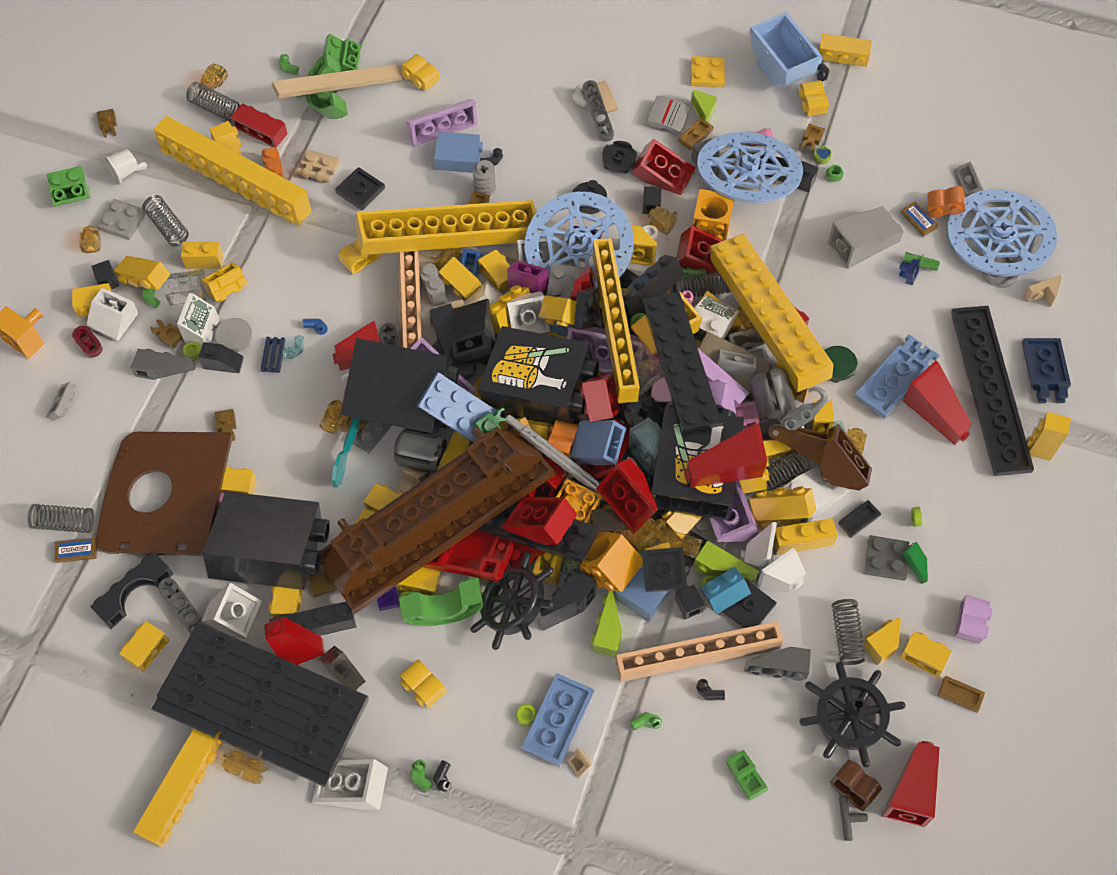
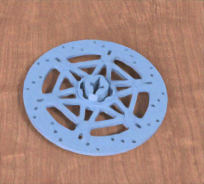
(749, 167)
(1003, 233)
(580, 234)

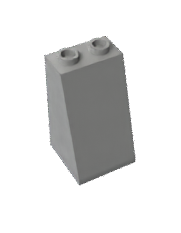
(864, 235)

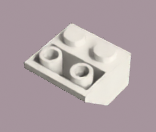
(111, 314)

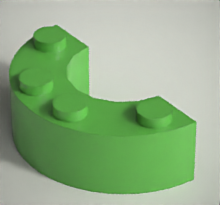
(326, 102)
(442, 608)

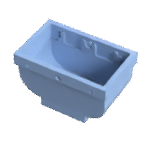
(783, 50)

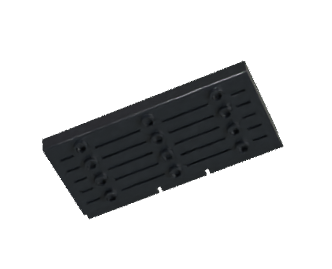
(261, 703)

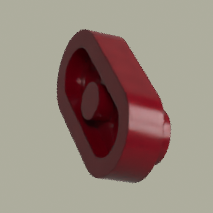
(88, 342)

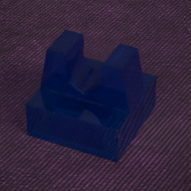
(909, 271)

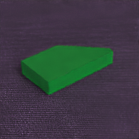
(917, 561)

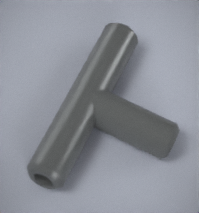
(848, 818)

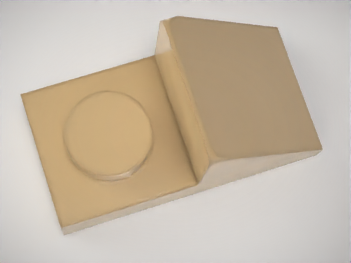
(1046, 289)
(410, 478)

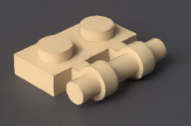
(318, 162)

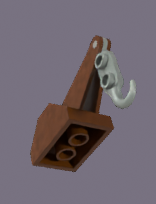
(834, 452)

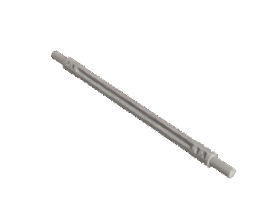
(555, 455)

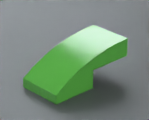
(746, 775)

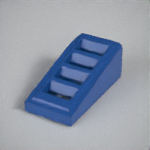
(473, 255)

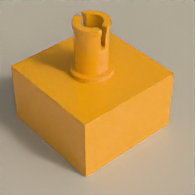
(20, 332)

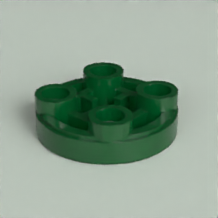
(843, 362)

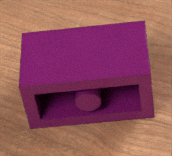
(528, 276)

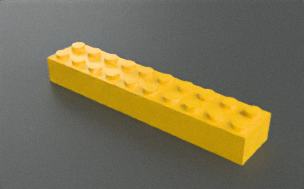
(233, 170)
(443, 226)
(771, 312)

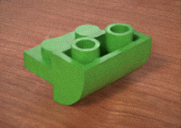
(345, 52)
(68, 186)

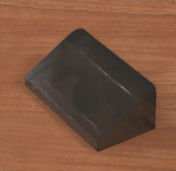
(607, 520)

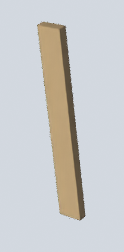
(337, 81)

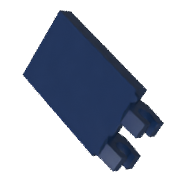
(1046, 368)

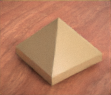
(579, 762)

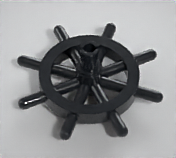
(512, 600)
(852, 714)

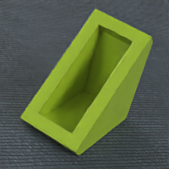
(703, 104)

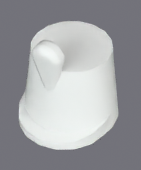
(122, 165)

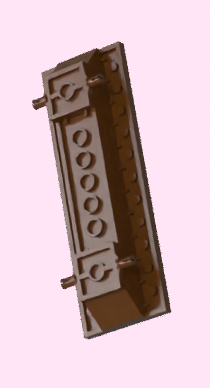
(433, 515)

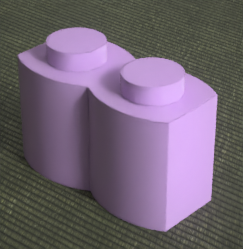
(973, 619)

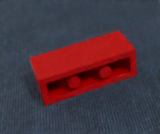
(259, 125)

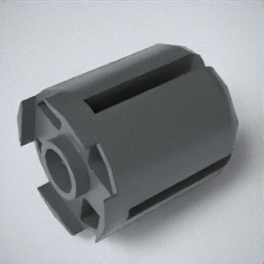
(763, 397)
(419, 450)

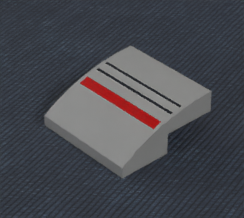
(668, 114)

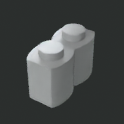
(432, 284)

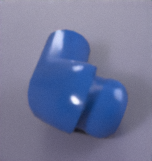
(317, 324)

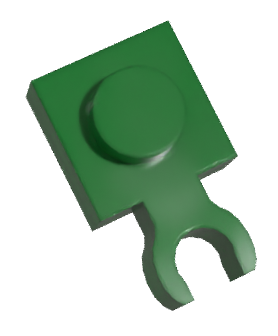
(489, 422)

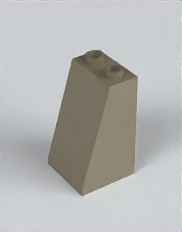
(710, 347)

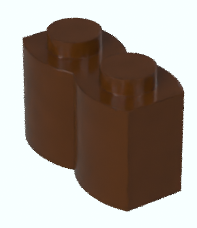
(856, 785)

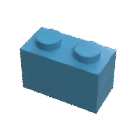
(725, 590)

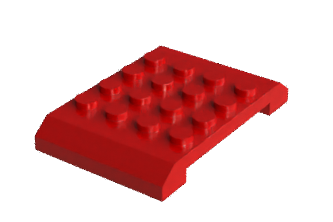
(477, 555)

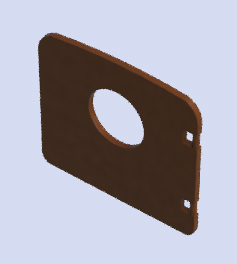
(196, 470)

